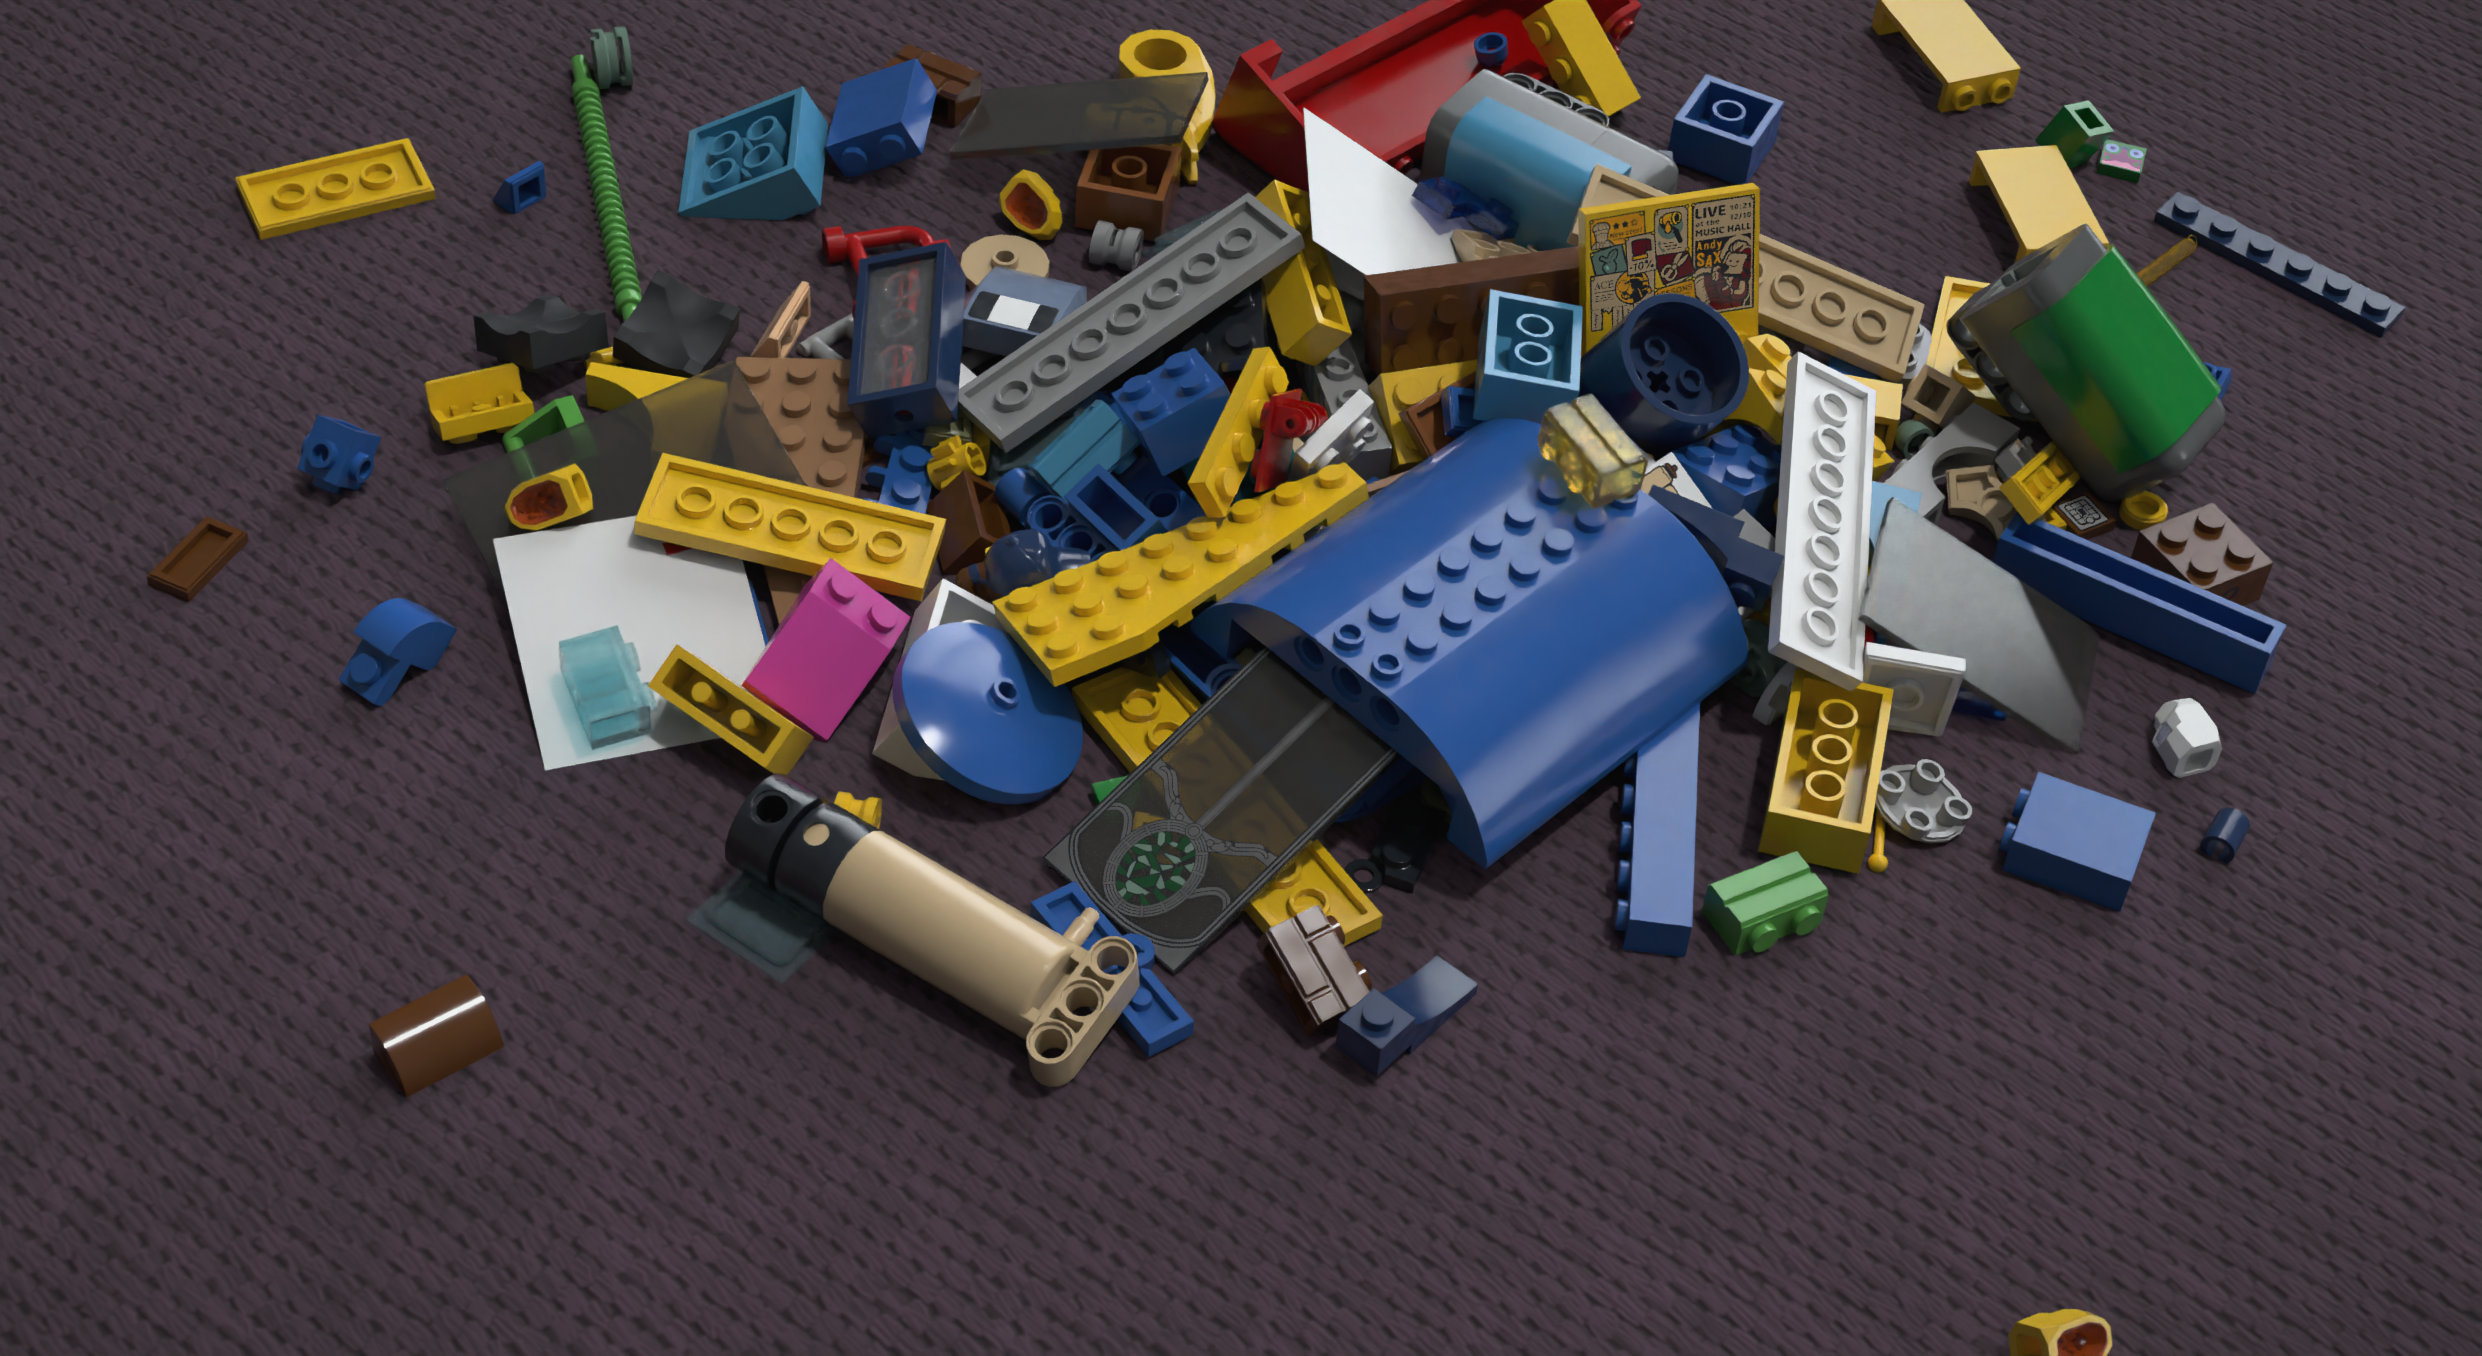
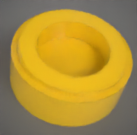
(2143, 510)

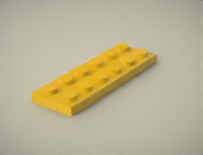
(789, 525)

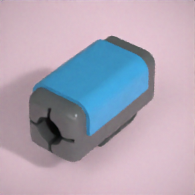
(1533, 152)

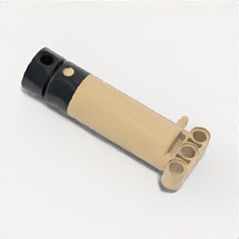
(936, 923)

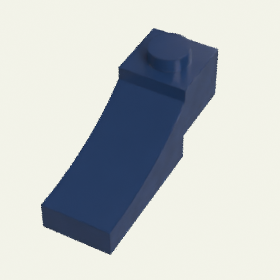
(1743, 565)
(1403, 1016)

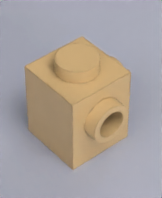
(1936, 398)

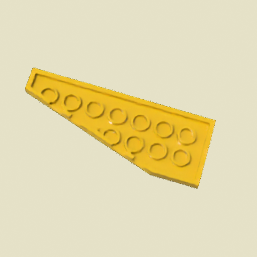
(1129, 595)

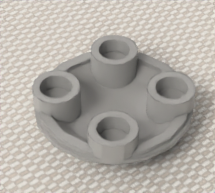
(1921, 802)

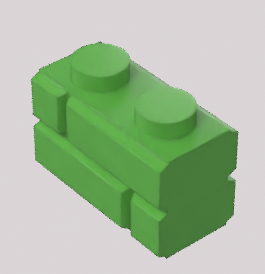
(1766, 903)

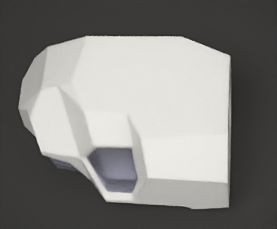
(2186, 737)

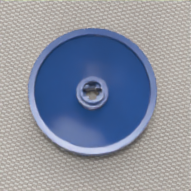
(986, 714)

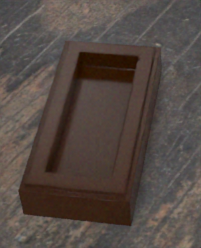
(197, 558)

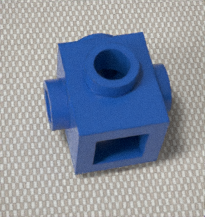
(338, 454)

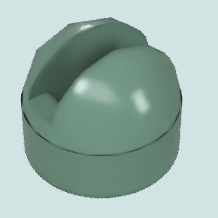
(1911, 434)

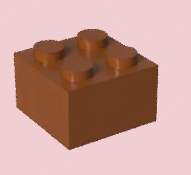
(1129, 188)

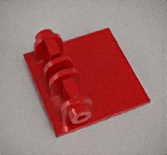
(1282, 421)

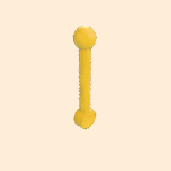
(1877, 861)

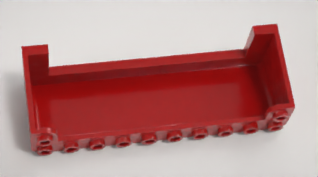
(1383, 82)

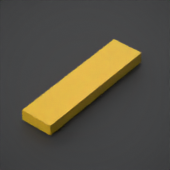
(2040, 483)

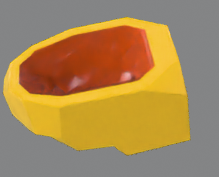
(1031, 205)
(549, 499)
(2061, 1334)

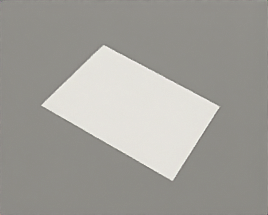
(1368, 209)
(605, 577)

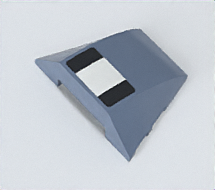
(1015, 308)

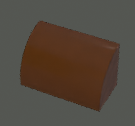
(972, 521)
(435, 1035)

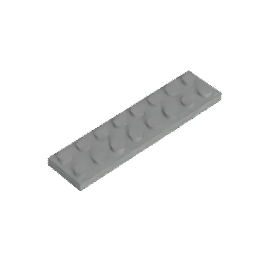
(1128, 321)

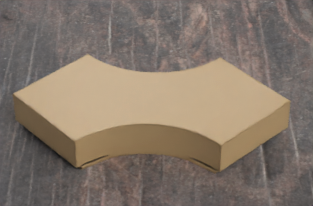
(1977, 496)

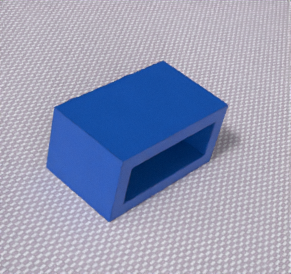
(1113, 509)

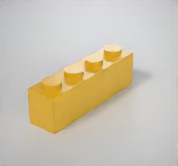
(1303, 289)

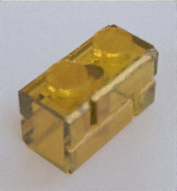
(1591, 451)

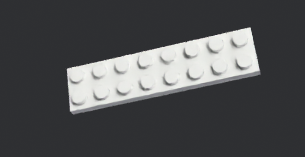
(1823, 522)

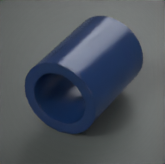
(2229, 828)

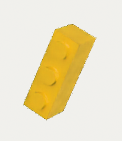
(1580, 55)
(730, 711)

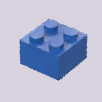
(1725, 130)
(1173, 409)

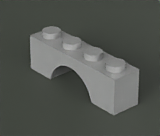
(1965, 442)

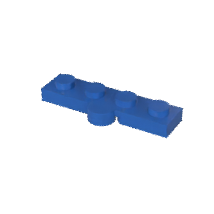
(1153, 1014)

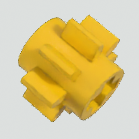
(951, 459)

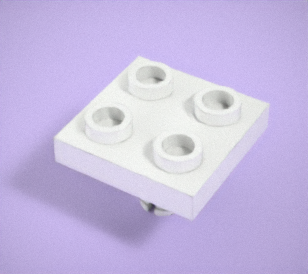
(1335, 440)

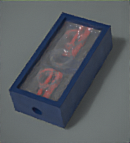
(907, 340)

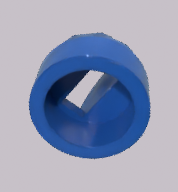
(1491, 41)

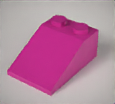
(825, 650)

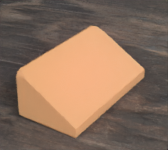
(786, 325)

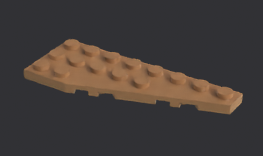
(818, 430)

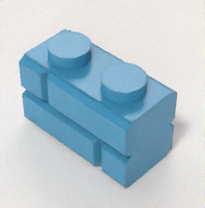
(1089, 440)

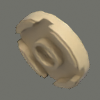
(1002, 251)

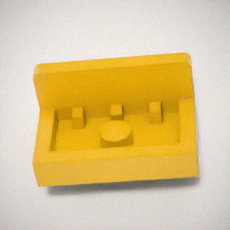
(477, 403)

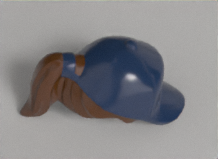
(1018, 562)

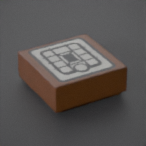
(2085, 516)

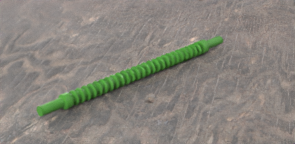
(605, 189)

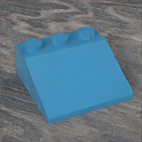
(757, 162)

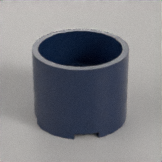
(1667, 372)

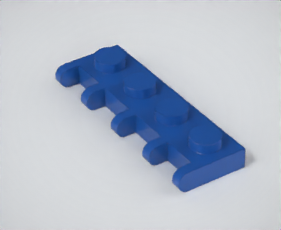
(906, 478)

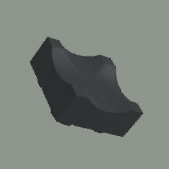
(675, 330)
(541, 334)

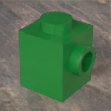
(2077, 132)

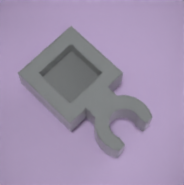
(2014, 457)

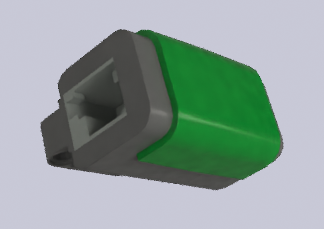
(2094, 362)

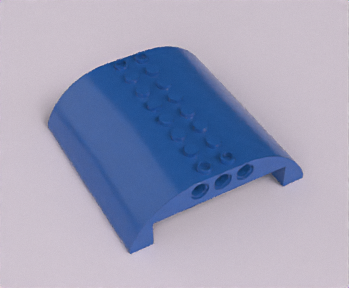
(1497, 628)

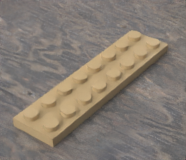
(1805, 294)

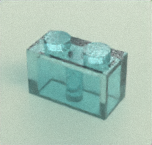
(606, 686)

